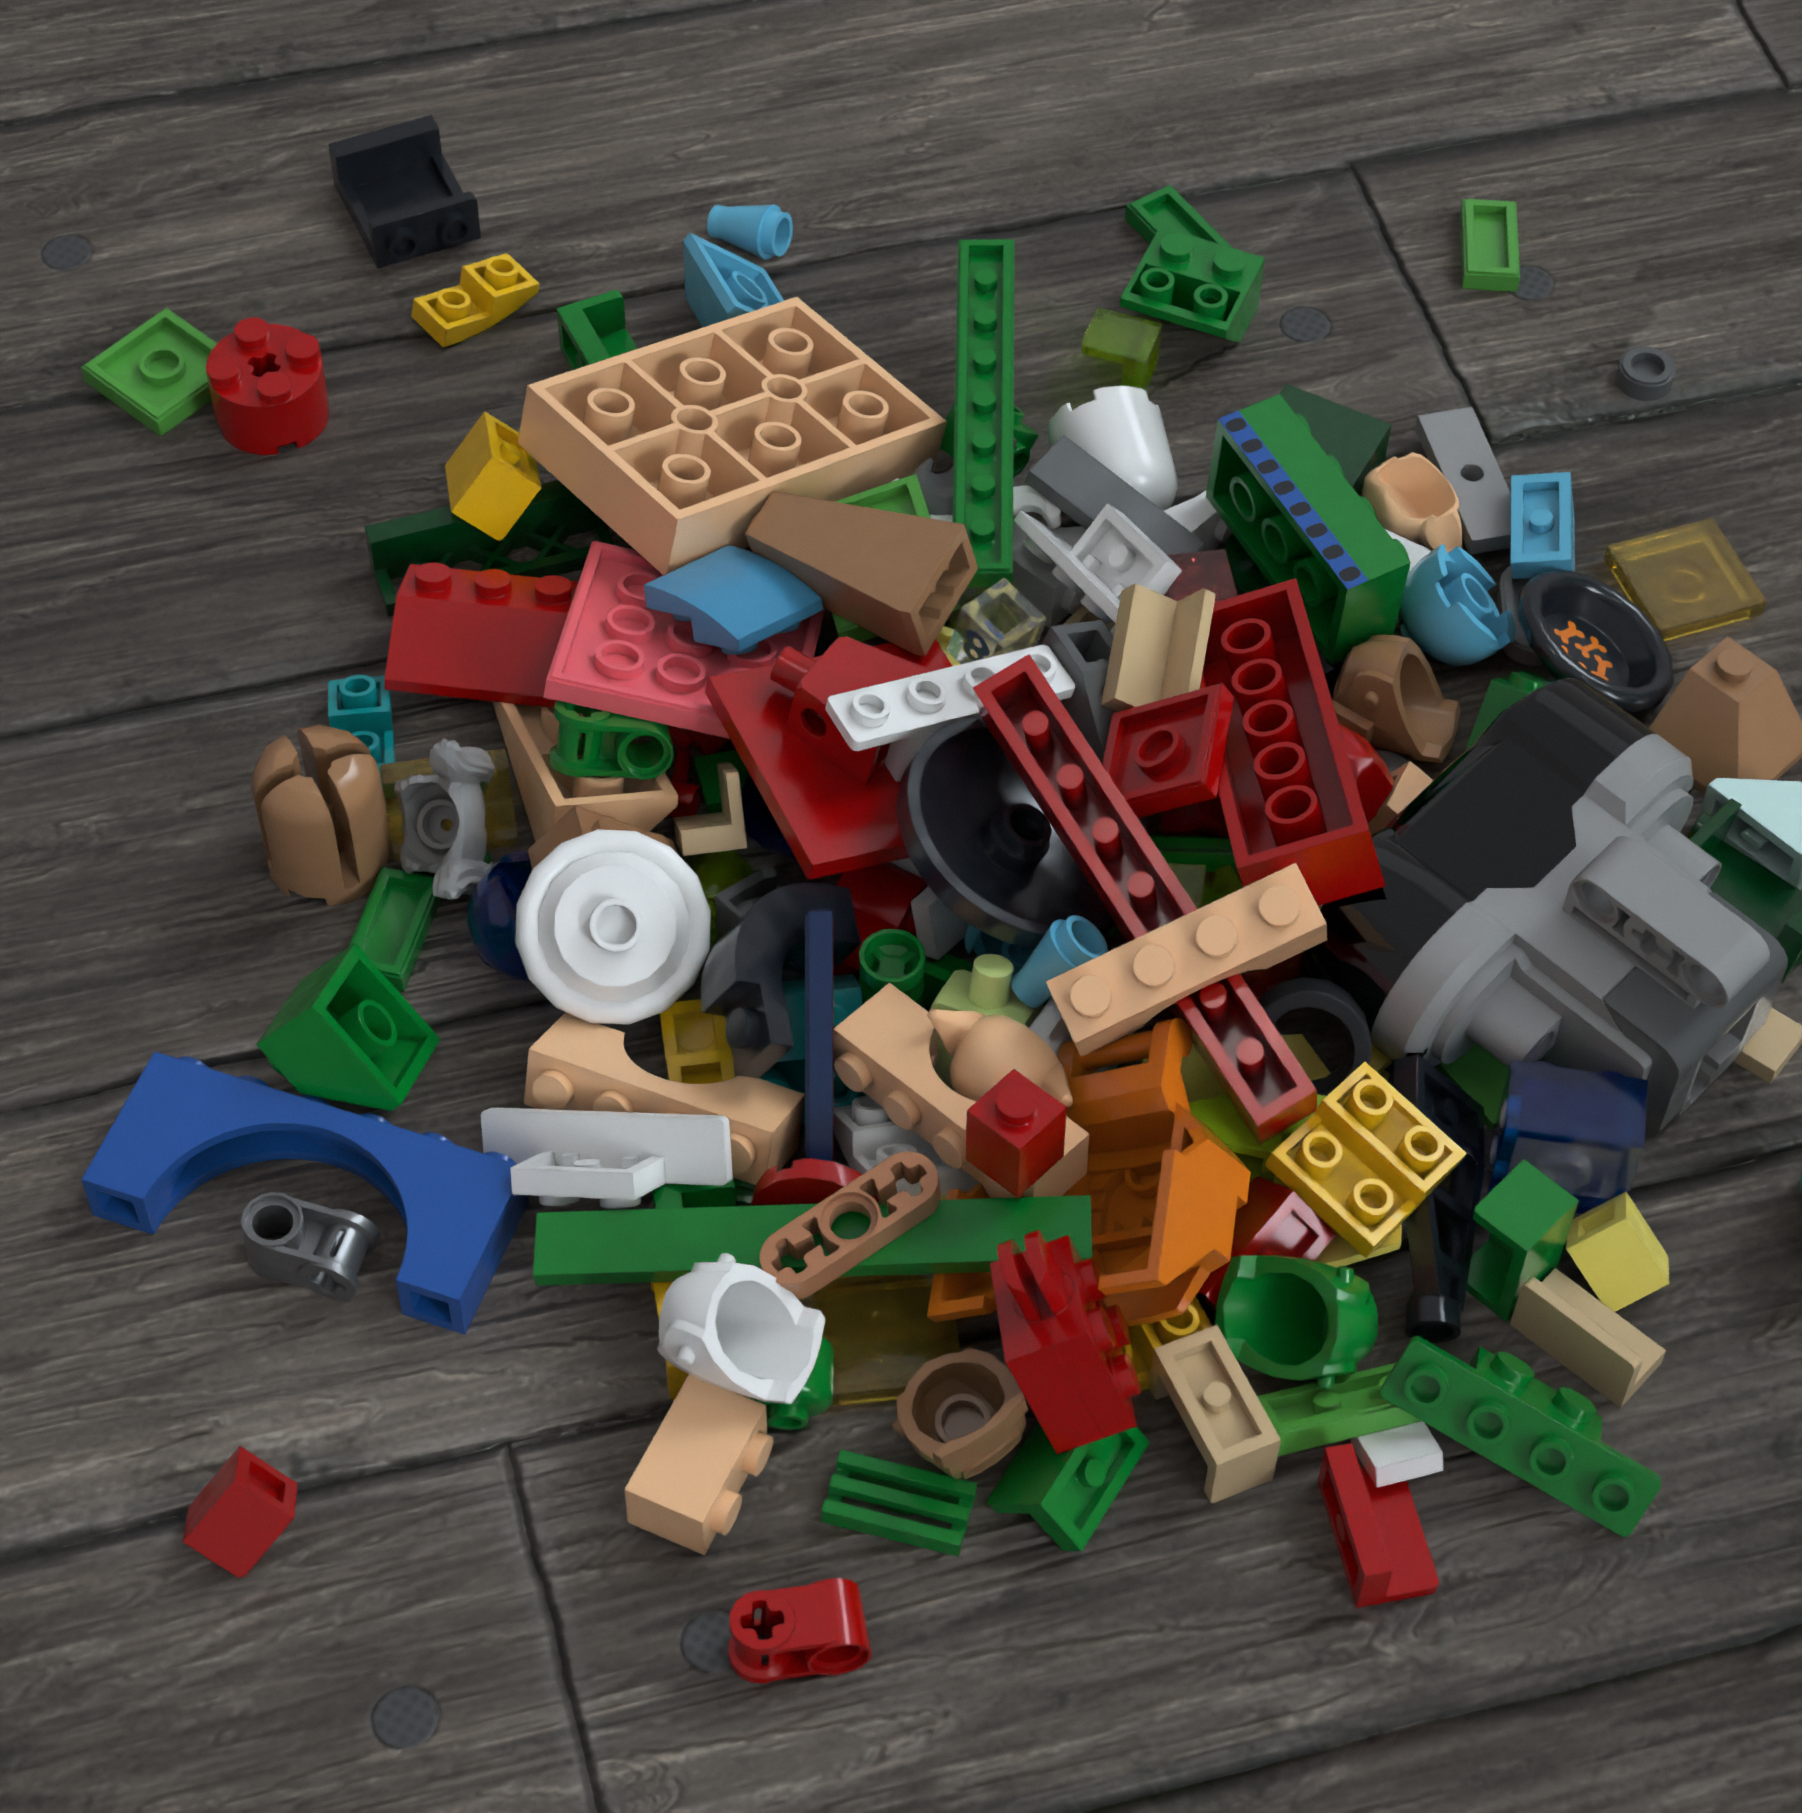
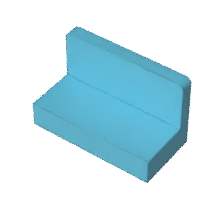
(1542, 524)

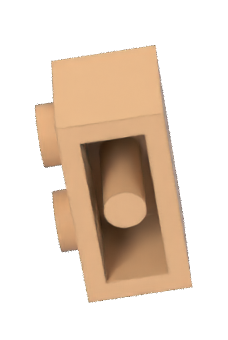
(698, 1464)

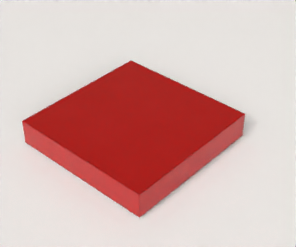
(1169, 750)

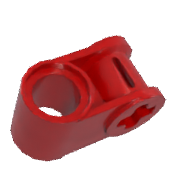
(805, 1632)

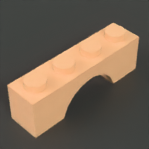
(1227, 937)
(891, 1056)
(589, 1070)

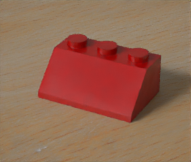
(476, 633)

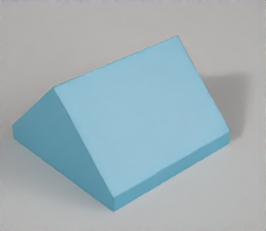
(722, 283)

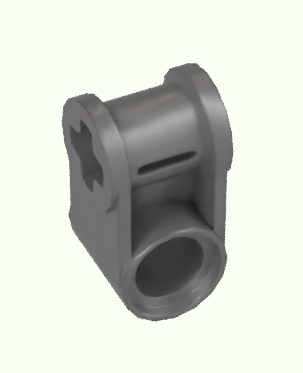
(320, 1245)

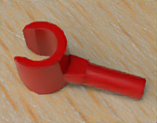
(688, 794)

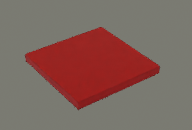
(819, 808)

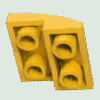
(1365, 1159)

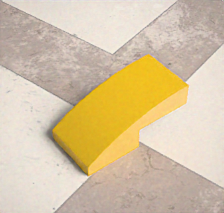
(695, 1044)

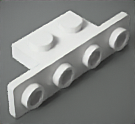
(1103, 561)
(917, 706)
(606, 1152)

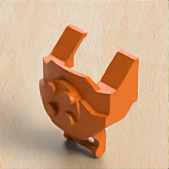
(1154, 1177)

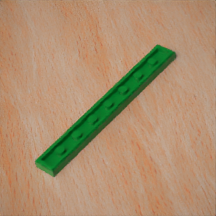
(985, 405)
(668, 1241)

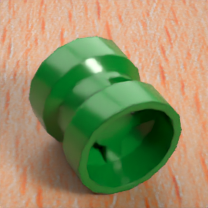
(892, 958)

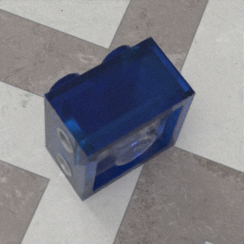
(1572, 1127)

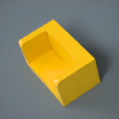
(491, 477)

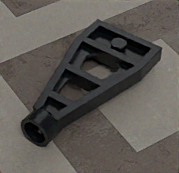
(1442, 1275)

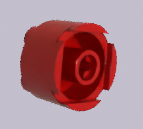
(268, 387)

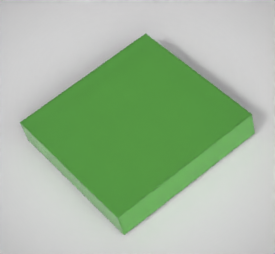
(155, 371)

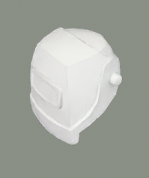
(740, 1330)

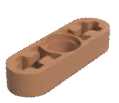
(881, 1180)

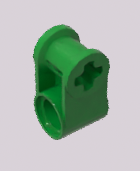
(608, 745)

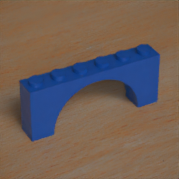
(200, 1122)

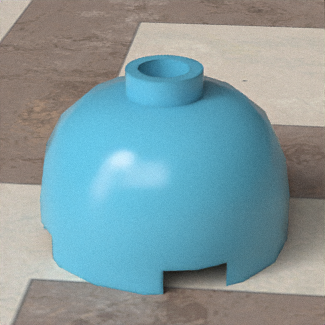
(1451, 611)

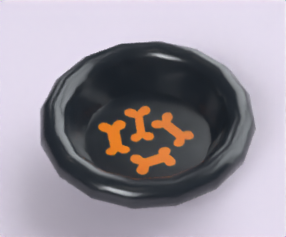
(1597, 637)

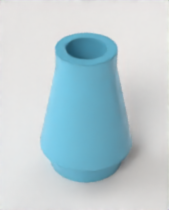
(753, 228)
(1062, 948)

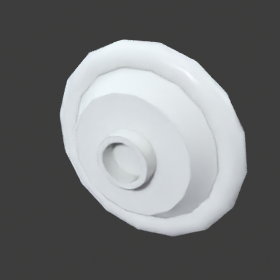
(613, 927)

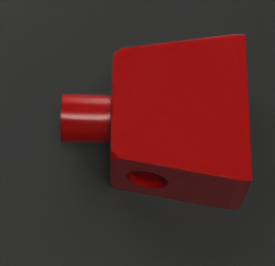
(841, 669)

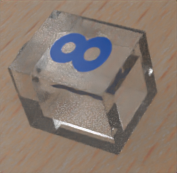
(995, 624)

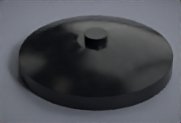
(987, 840)

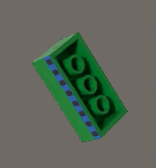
(1306, 524)

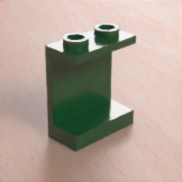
(1750, 886)

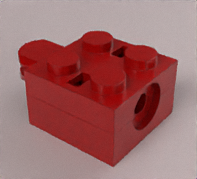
(1064, 1341)

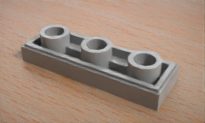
(1463, 455)

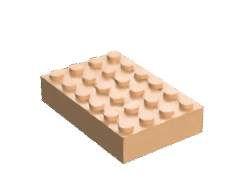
(704, 426)

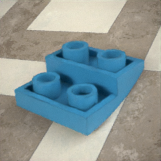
(733, 599)

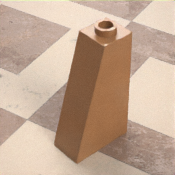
(869, 564)

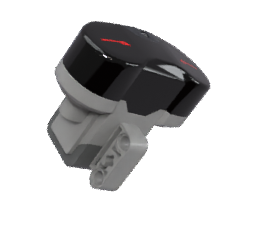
(1556, 911)

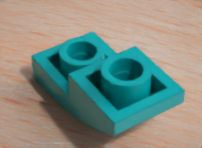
(365, 710)

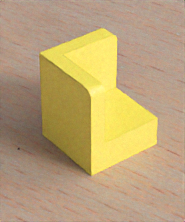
(1618, 1253)

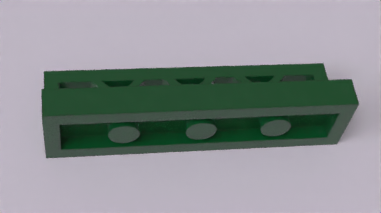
(448, 540)

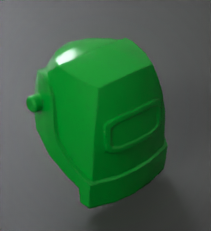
(1296, 1317)

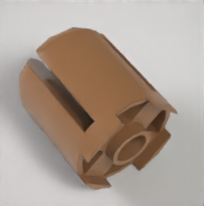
(310, 815)

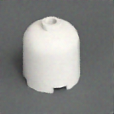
(1125, 436)

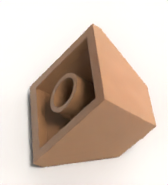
(1732, 718)

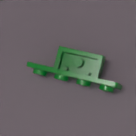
(1524, 1428)

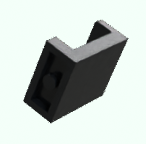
(403, 192)

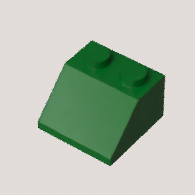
(349, 1035)

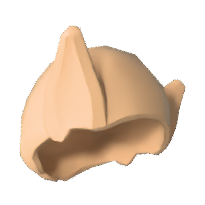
(1415, 501)
(991, 1047)

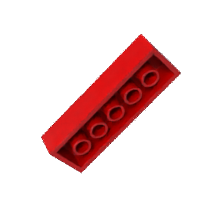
(1285, 759)

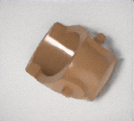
(1398, 692)
(962, 1412)

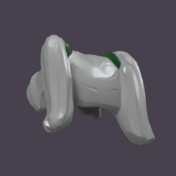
(453, 794)

